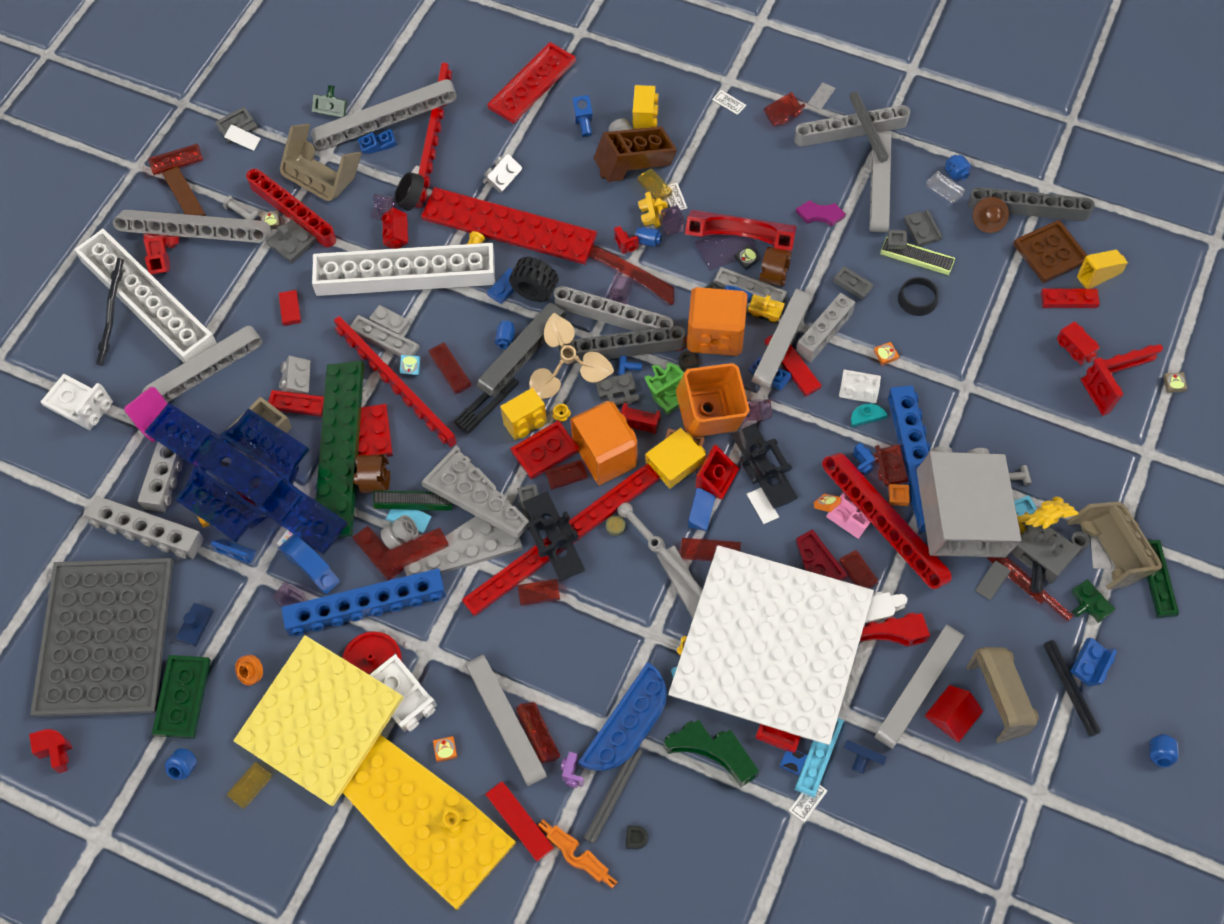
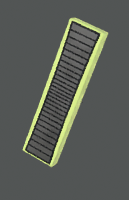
(920, 257)

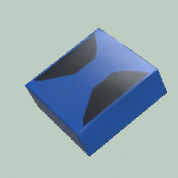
(793, 761)

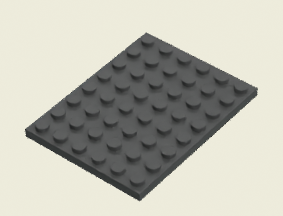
(103, 638)

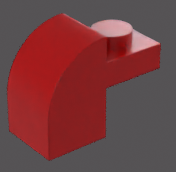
(157, 258)
(52, 744)

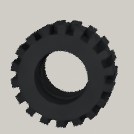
(533, 279)

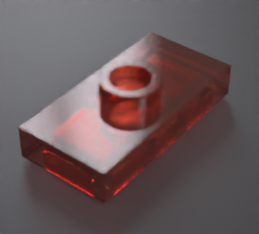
(566, 474)
(858, 570)
(538, 592)

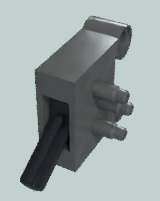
(1048, 553)

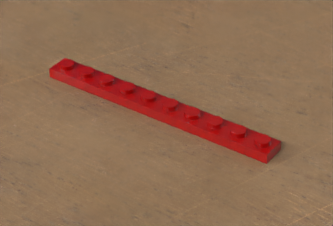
(432, 138)
(397, 385)

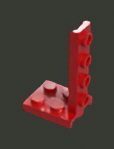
(1099, 377)

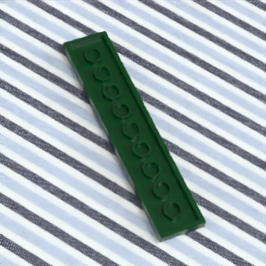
(340, 440)

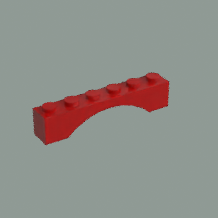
(906, 631)

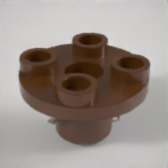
(990, 214)

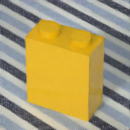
(675, 457)

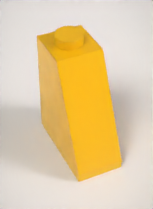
(1101, 267)

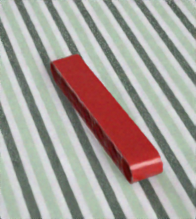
(291, 207)

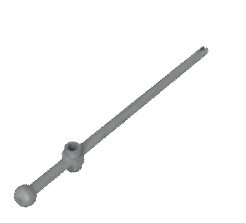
(625, 510)

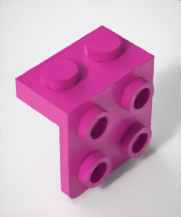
(145, 409)

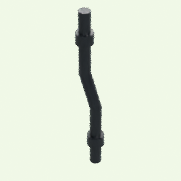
(116, 277)

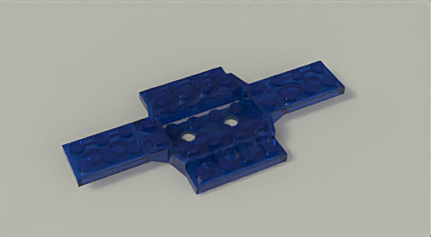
(275, 495)

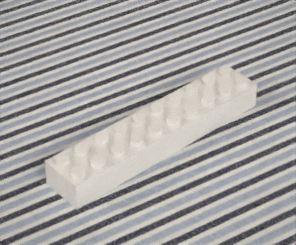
(403, 269)
(146, 297)

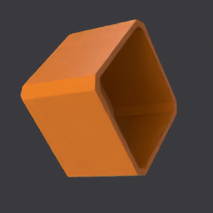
(716, 321)
(720, 389)
(605, 441)

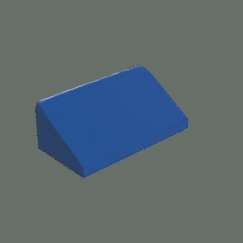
(701, 510)
(233, 550)

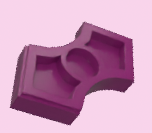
(813, 212)

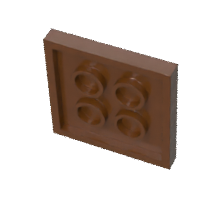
(1050, 251)

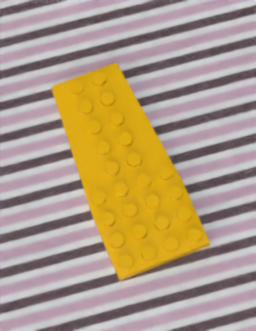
(406, 808)

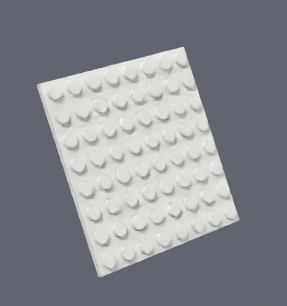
(772, 644)

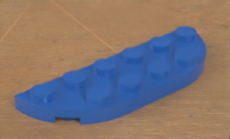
(628, 722)

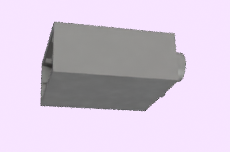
(968, 503)

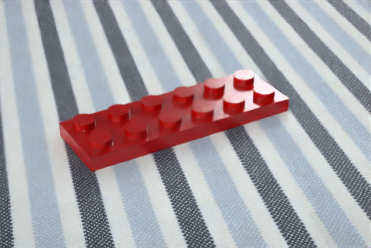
(531, 82)

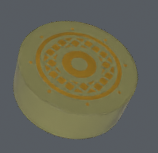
(615, 525)

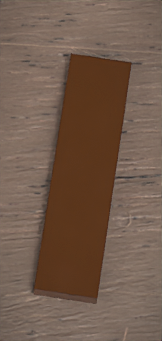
(183, 192)

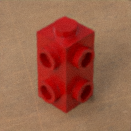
(395, 229)
(1078, 343)

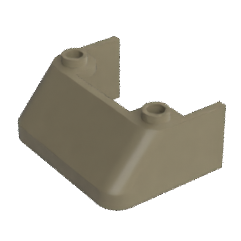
(302, 169)
(1121, 540)
(1006, 691)

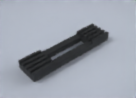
(468, 421)

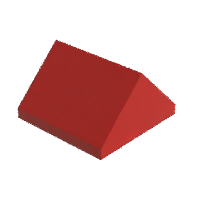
(716, 473)
(954, 712)

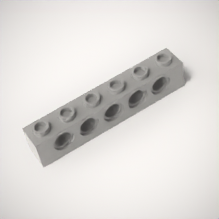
(102, 508)

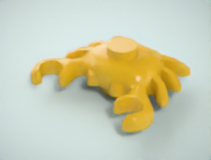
(1048, 513)

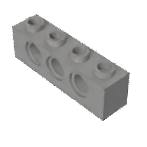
(825, 327)
(154, 480)

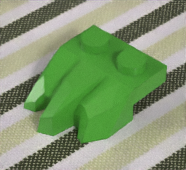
(664, 385)

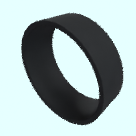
(416, 184)
(913, 309)

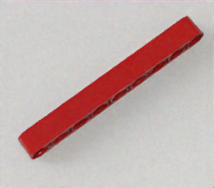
(886, 520)

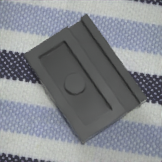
(240, 119)
(922, 228)

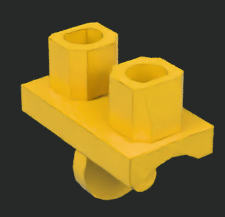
(654, 207)
(766, 307)

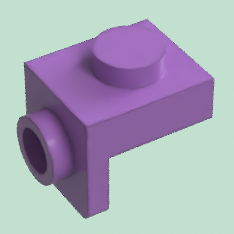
(569, 766)

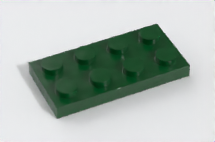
(181, 697)

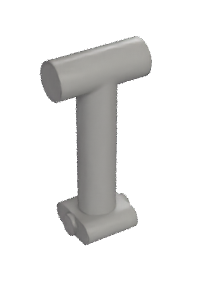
(229, 203)
(1022, 475)

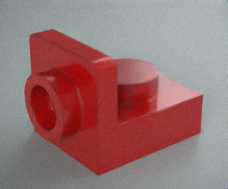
(624, 242)

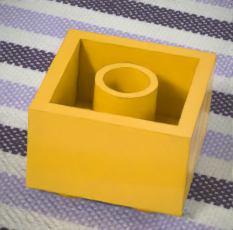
(644, 107)
(524, 414)

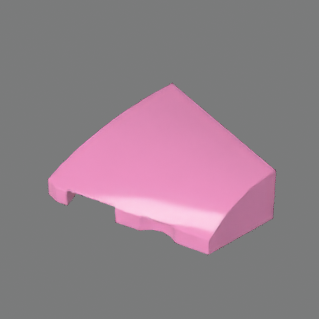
(849, 517)

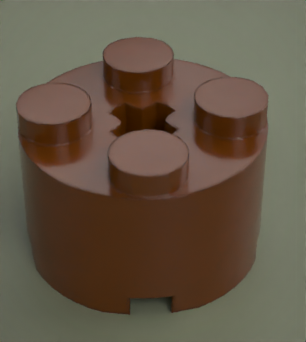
(775, 266)
(372, 473)

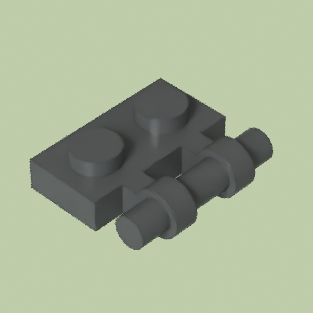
(617, 386)

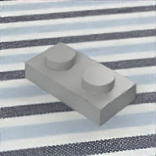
(389, 320)

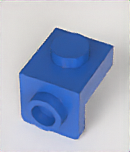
(865, 458)

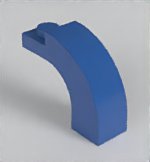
(310, 563)

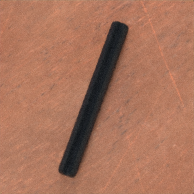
(1072, 688)

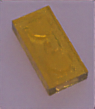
(655, 185)
(249, 785)

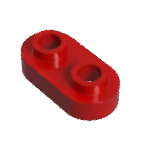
(169, 241)

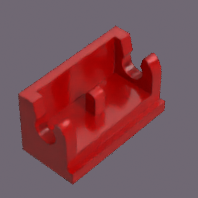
(641, 420)

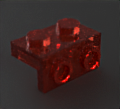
(783, 108)
(891, 465)

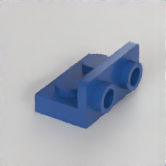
(1093, 662)

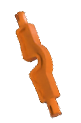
(585, 862)

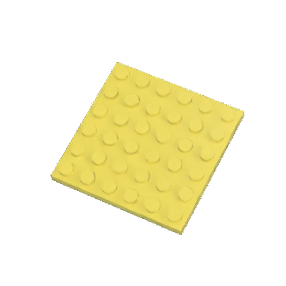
(319, 720)

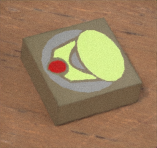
(271, 218)
(1175, 382)

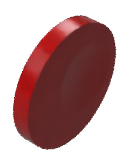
(371, 650)

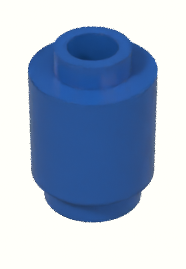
(648, 236)
(504, 334)

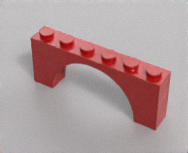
(706, 223)

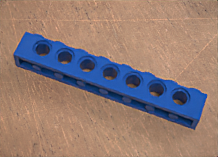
(897, 399)
(354, 598)

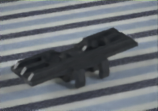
(759, 468)
(558, 532)

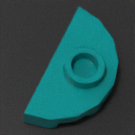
(866, 414)

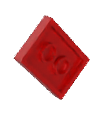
(375, 431)
(544, 449)

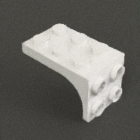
(77, 401)
(416, 700)

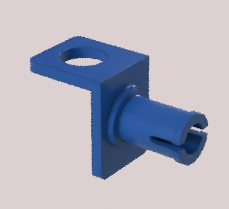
(583, 116)

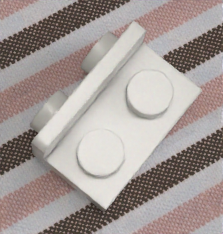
(859, 386)

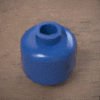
(958, 167)
(1163, 750)
(180, 764)

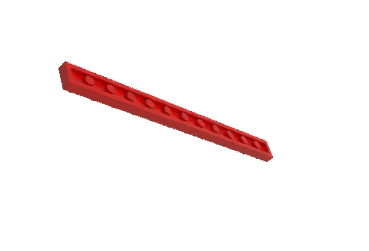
(582, 523)

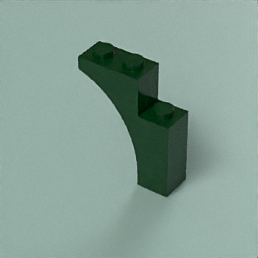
(724, 750)

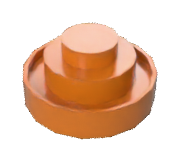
(249, 669)

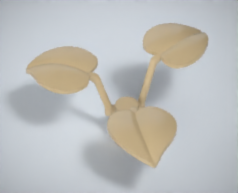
(560, 332)

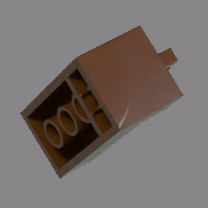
(633, 150)

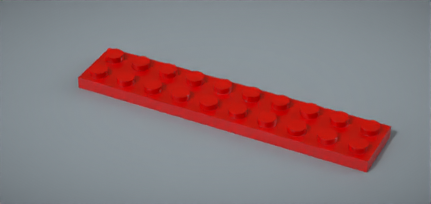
(509, 225)

